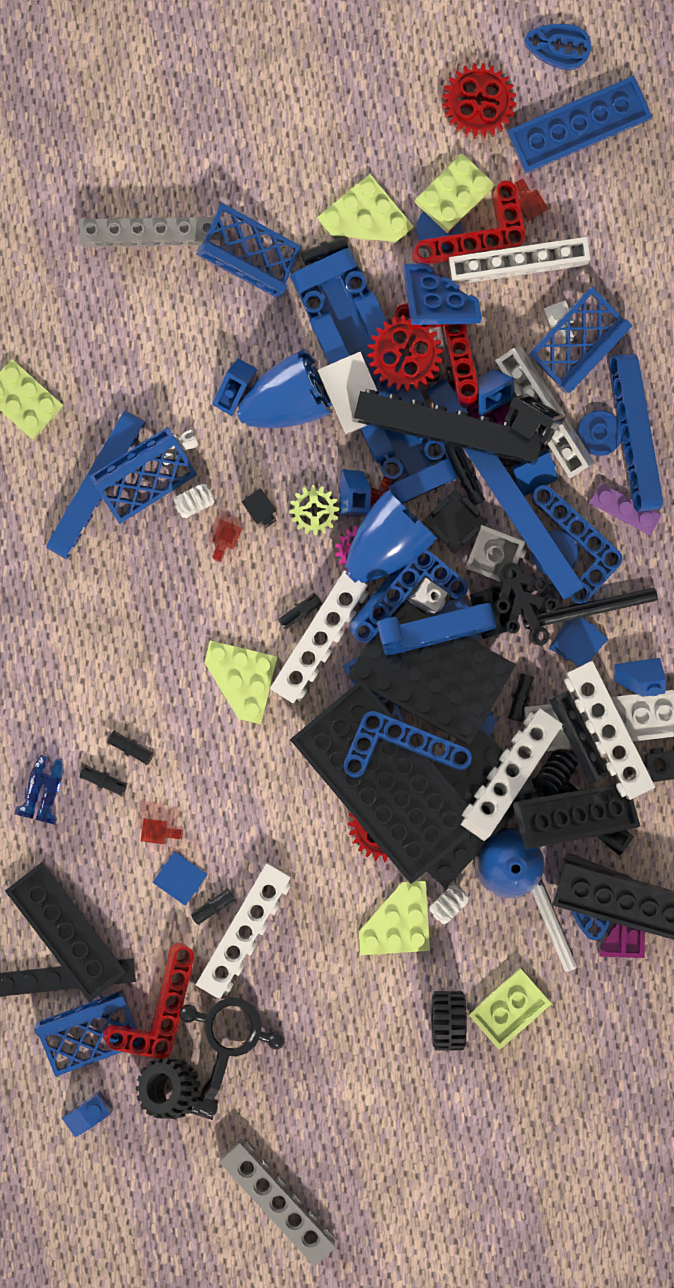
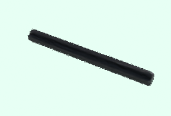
(594, 607)

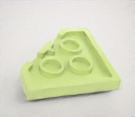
(366, 215)
(242, 677)
(399, 923)

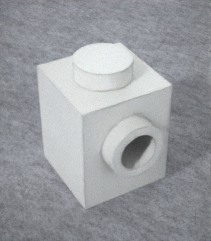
(427, 596)

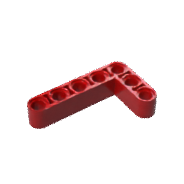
(478, 238)
(458, 362)
(162, 1011)

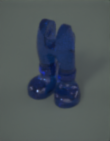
(36, 780)

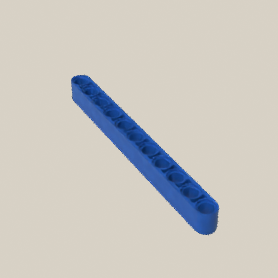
(514, 504)

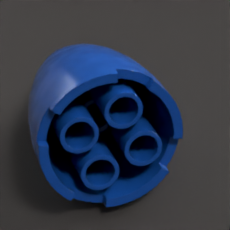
(286, 395)
(386, 541)
(495, 863)

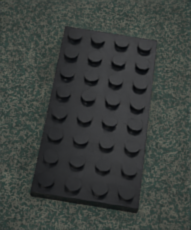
(400, 795)

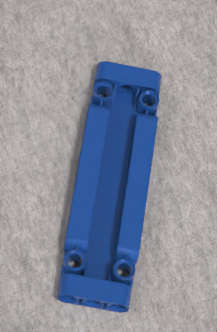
(344, 328)

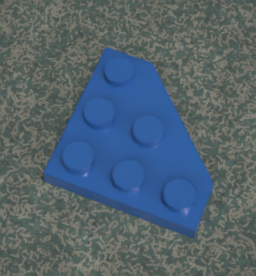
(437, 298)

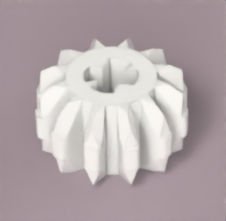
(194, 500)
(449, 904)

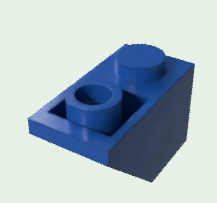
(354, 493)

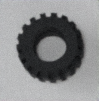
(448, 1020)
(183, 1092)

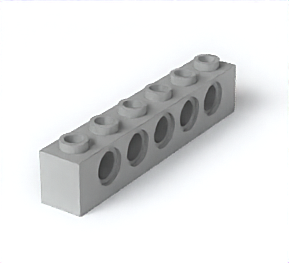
(146, 232)
(314, 1249)

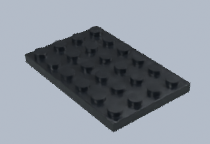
(440, 683)
(466, 782)

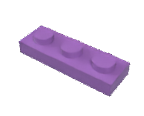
(623, 509)

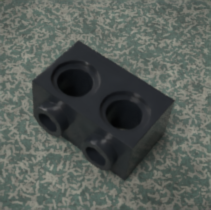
(260, 509)
(490, 596)
(667, 772)

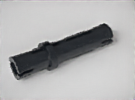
(465, 474)

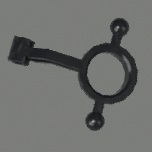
(206, 1104)

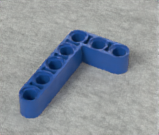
(581, 539)
(403, 589)
(435, 629)
(403, 741)

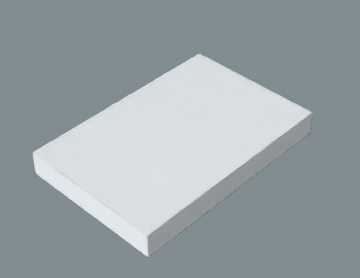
(343, 385)

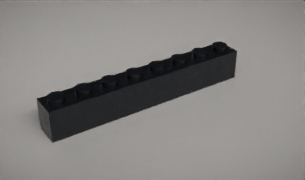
(446, 427)

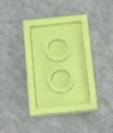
(454, 193)
(26, 400)
(509, 1008)

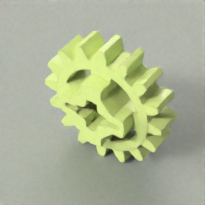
(303, 510)

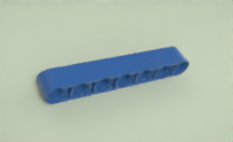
(636, 432)
(87, 497)

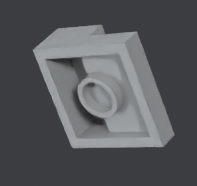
(492, 551)

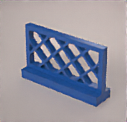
(246, 269)
(594, 354)
(130, 463)
(76, 1017)

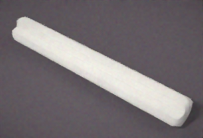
(553, 928)

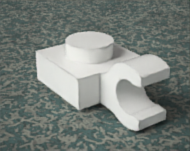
(555, 313)
(186, 442)

